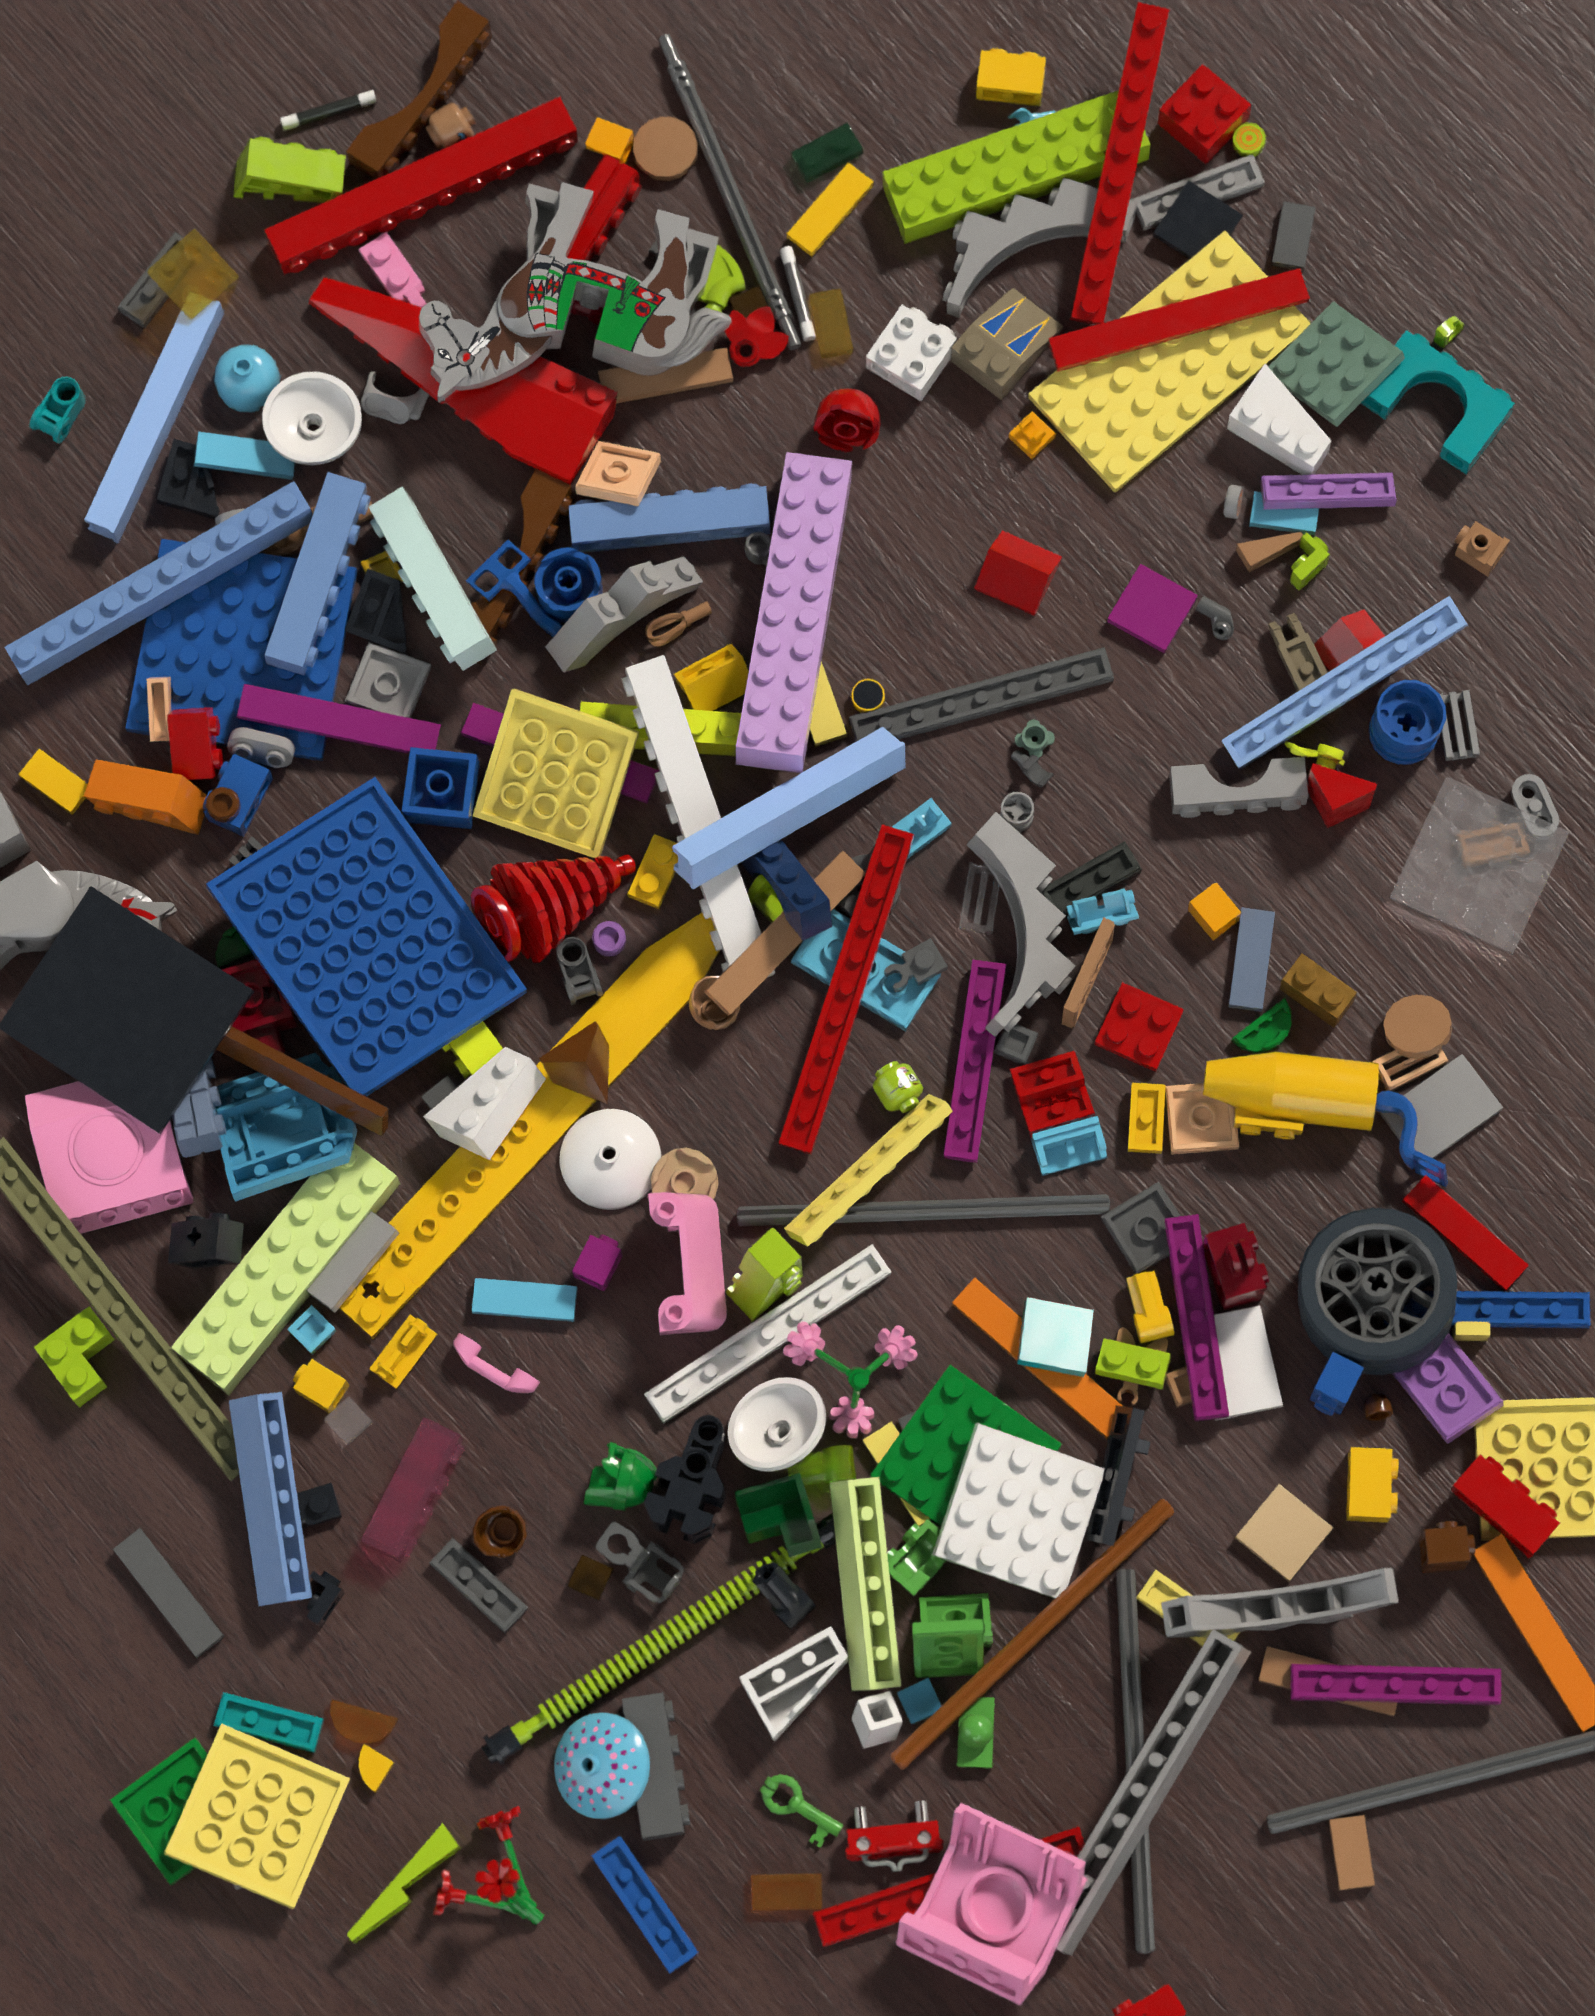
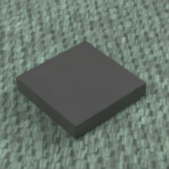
(1140, 1227)

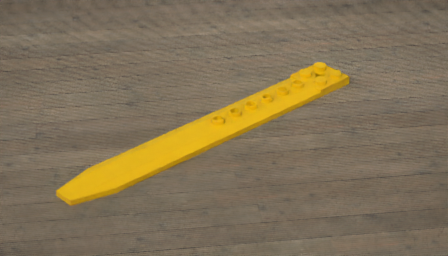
(471, 1186)

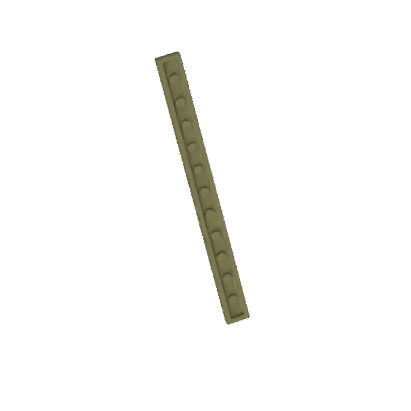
(118, 1310)

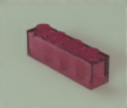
(413, 1490)

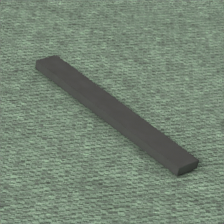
(987, 696)

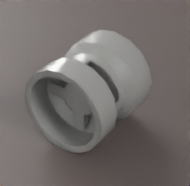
(1018, 805)

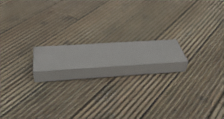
(1222, 182)

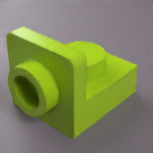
(1309, 566)

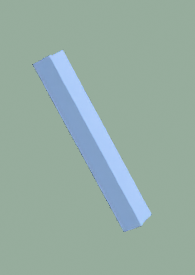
(152, 422)
(789, 807)

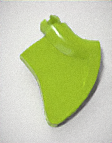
(723, 281)

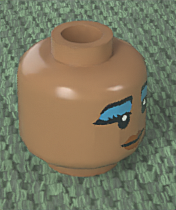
(450, 125)

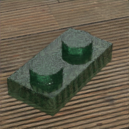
(827, 152)

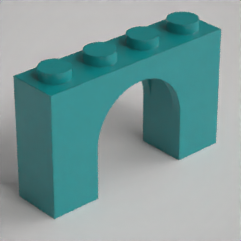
(1483, 406)

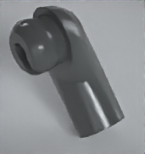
(1220, 618)

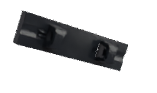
(1117, 1466)

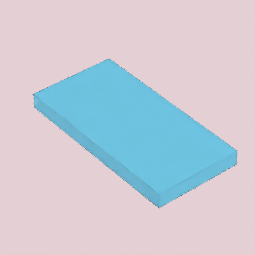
(819, 958)

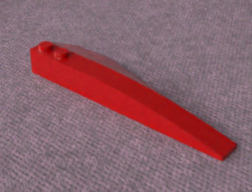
(537, 415)

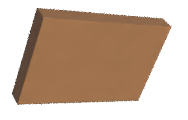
(1088, 973)

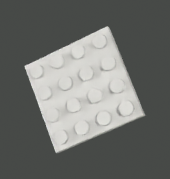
(1018, 1511)

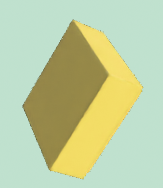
(1471, 1331)

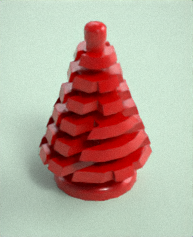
(542, 902)

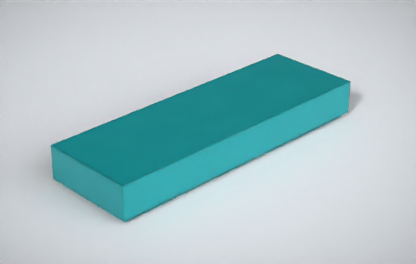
(269, 1722)

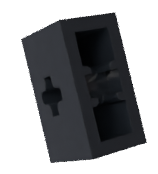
(206, 1241)

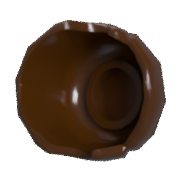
(499, 1531)

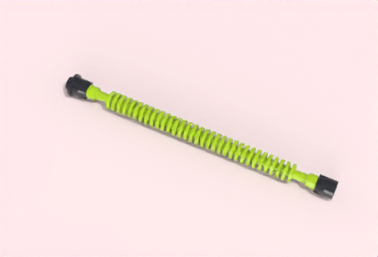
(510, 1739)

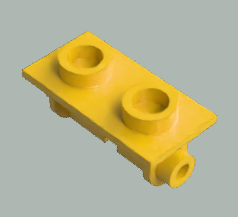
(403, 1351)

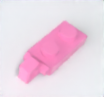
(393, 270)

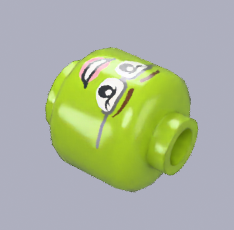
(897, 1087)

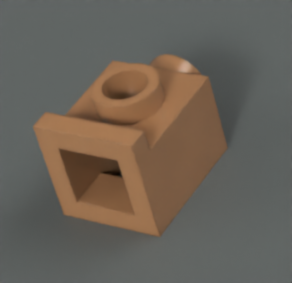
(1480, 558)

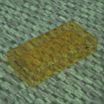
(831, 323)

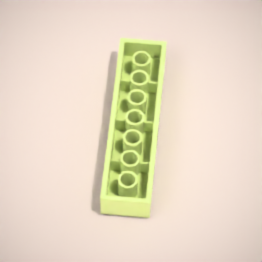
(280, 1268)

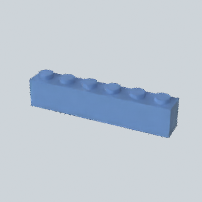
(670, 518)
(316, 574)
(270, 1498)

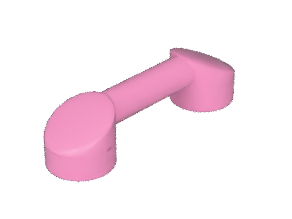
(519, 1382)

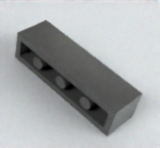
(660, 1804)

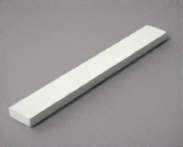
(767, 1334)

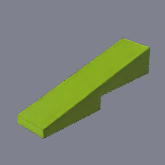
(394, 1898)

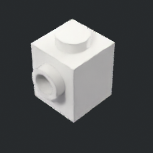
(876, 1719)

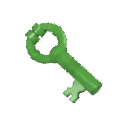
(797, 1804)

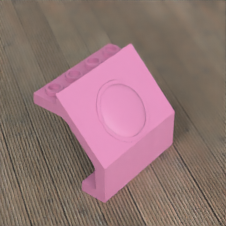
(103, 1160)
(995, 1906)

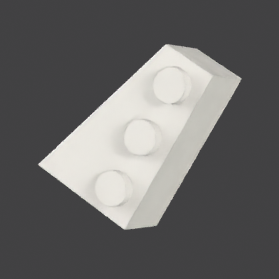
(1279, 424)
(487, 1103)
(793, 1680)

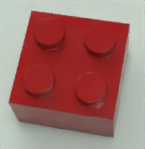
(1204, 114)

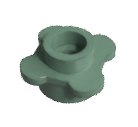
(1035, 729)

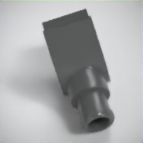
(1031, 768)

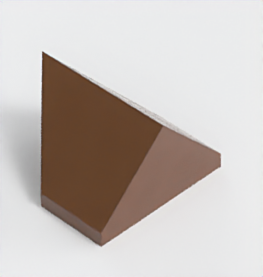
(581, 1063)

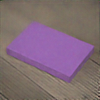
(1450, 1390)

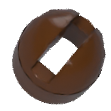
(1377, 1407)

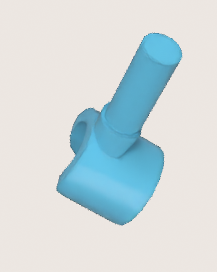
(1025, 115)

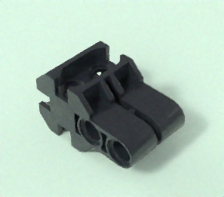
(688, 1490)

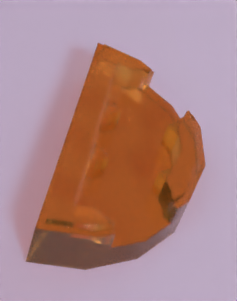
(361, 1724)

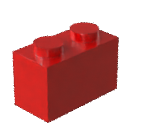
(194, 743)

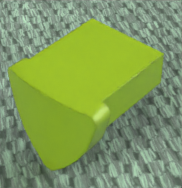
(765, 898)

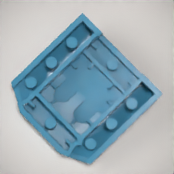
(279, 1133)

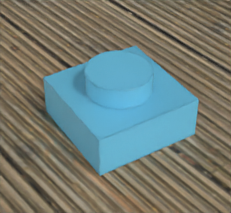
(311, 1329)

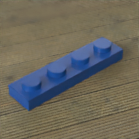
(645, 1904)

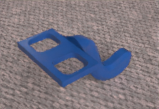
(510, 580)
(1398, 1104)

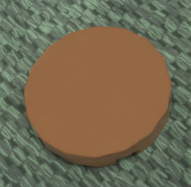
(665, 148)
(1417, 1026)

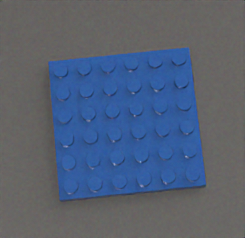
(219, 641)

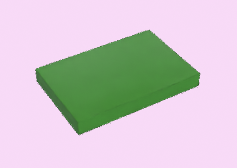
(948, 1648)

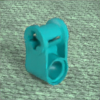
(56, 415)

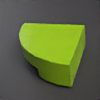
(1448, 331)

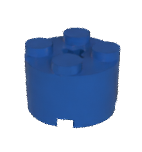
(562, 567)

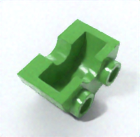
(914, 1563)

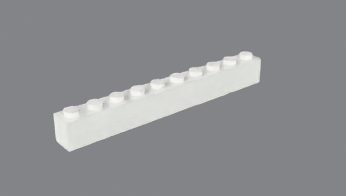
(690, 798)

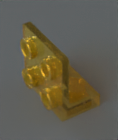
(193, 274)

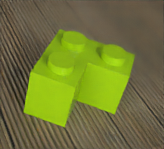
(68, 1354)

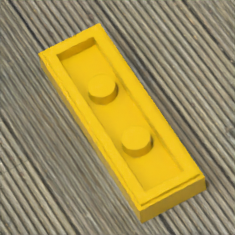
(830, 209)

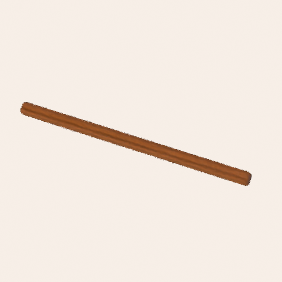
(1032, 1634)

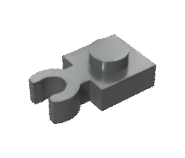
(920, 963)

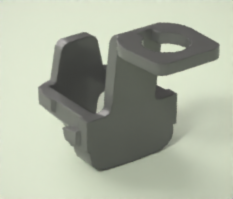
(642, 1564)

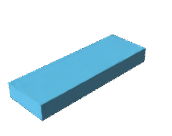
(241, 456)
(524, 1299)

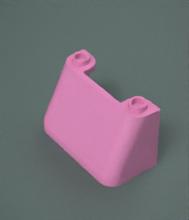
(704, 1299)

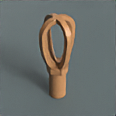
(686, 619)

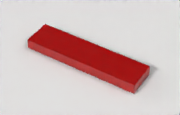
(1465, 1233)

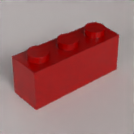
(1506, 1505)

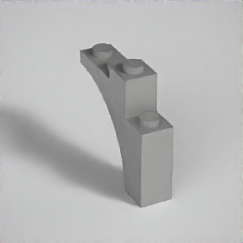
(609, 614)

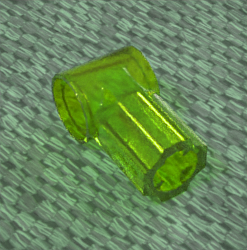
(827, 1466)

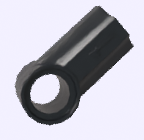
(787, 1600)

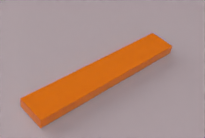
(1004, 1328)
(1539, 1629)

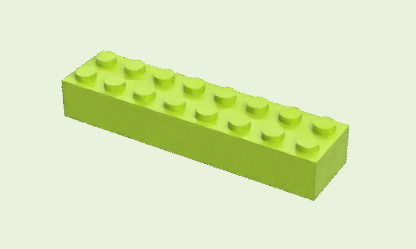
(992, 169)

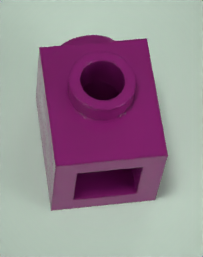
(598, 1261)

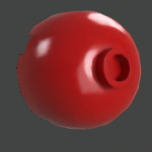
(847, 420)

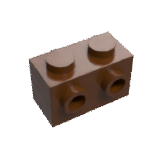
(1446, 1548)

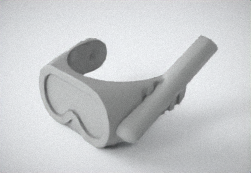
(391, 407)

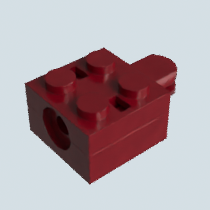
(264, 1013)
(1234, 1266)

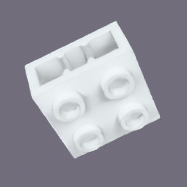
(911, 352)

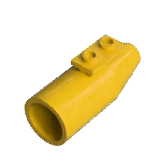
(1289, 1089)

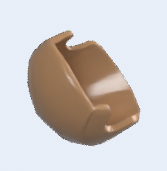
(705, 1010)

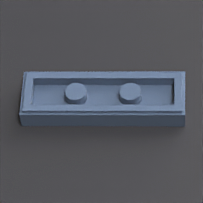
(1251, 959)

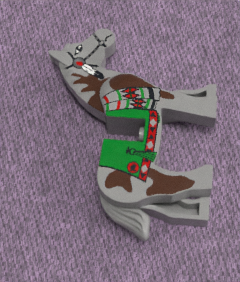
(642, 322)

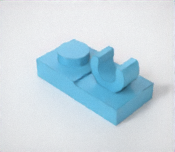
(925, 823)

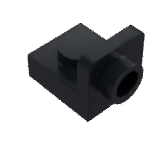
(318, 1505)
(323, 1604)

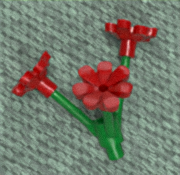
(497, 1881)

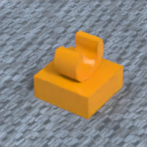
(1032, 435)

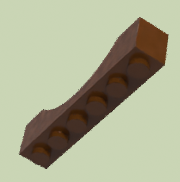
(382, 144)
(543, 506)

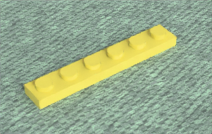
(868, 1170)

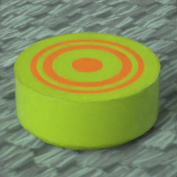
(1248, 139)

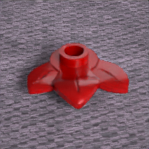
(758, 333)

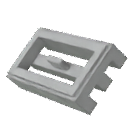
(1462, 753)

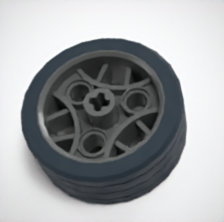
(1377, 1290)

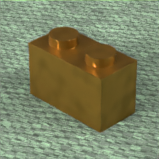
(1318, 990)

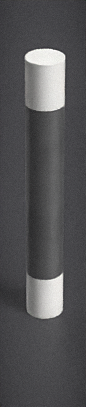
(798, 293)

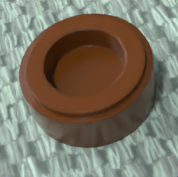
(223, 804)

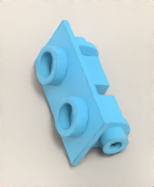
(1087, 916)

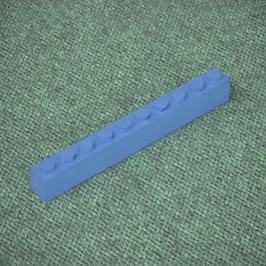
(160, 583)

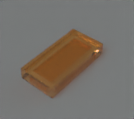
(786, 1892)

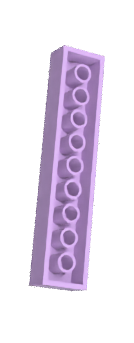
(793, 613)

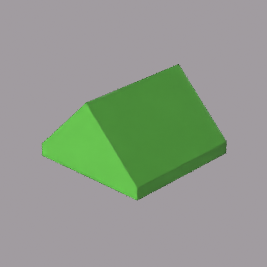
(958, 1608)

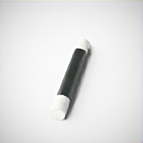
(328, 110)

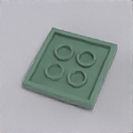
(1335, 363)

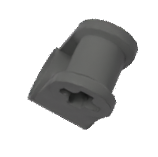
(578, 976)

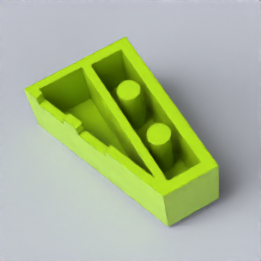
(289, 170)
(768, 1272)

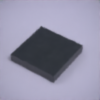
(1195, 221)

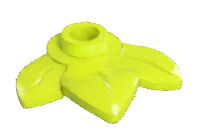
(1326, 755)

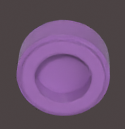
(609, 938)

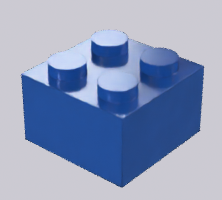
(440, 788)

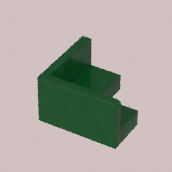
(779, 1509)

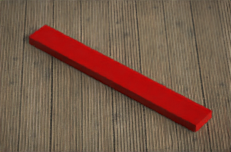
(1178, 319)
(889, 1905)

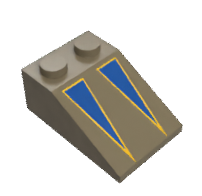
(1004, 342)

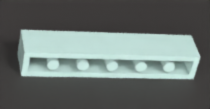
(432, 579)

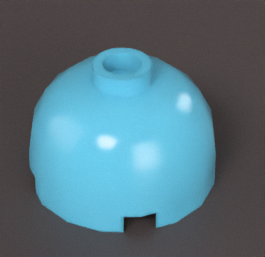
(246, 377)

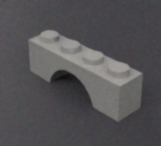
(1197, 791)

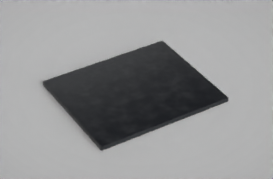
(125, 1009)

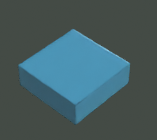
(919, 1701)

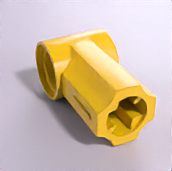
(1151, 1316)

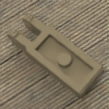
(1298, 653)

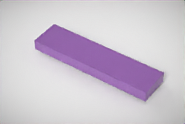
(1328, 491)

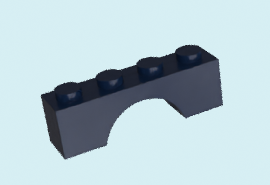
(801, 898)

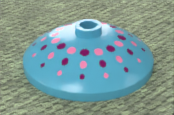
(618, 1768)

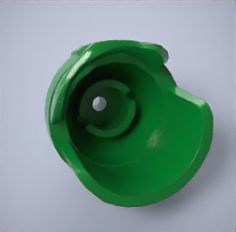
(623, 1482)

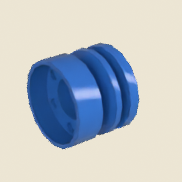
(1418, 708)

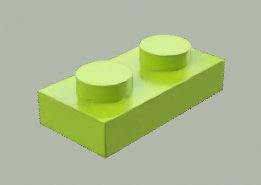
(1133, 1363)

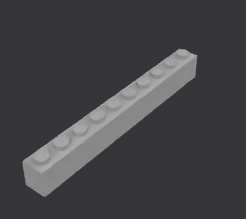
(1152, 1776)

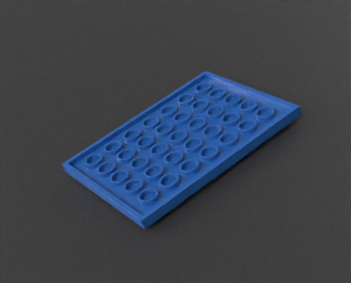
(366, 938)

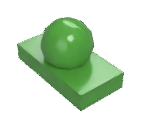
(976, 1735)

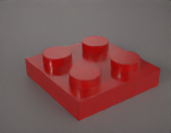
(1139, 1027)

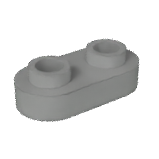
(261, 747)
(1540, 804)

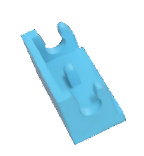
(1069, 1145)

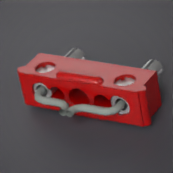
(893, 1840)

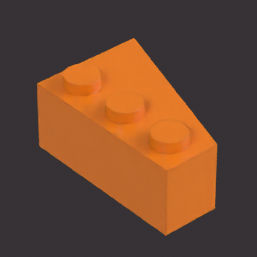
(146, 795)

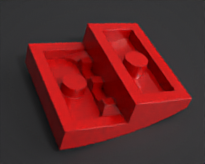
(1052, 1092)

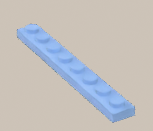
(1344, 682)

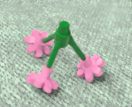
(851, 1413)

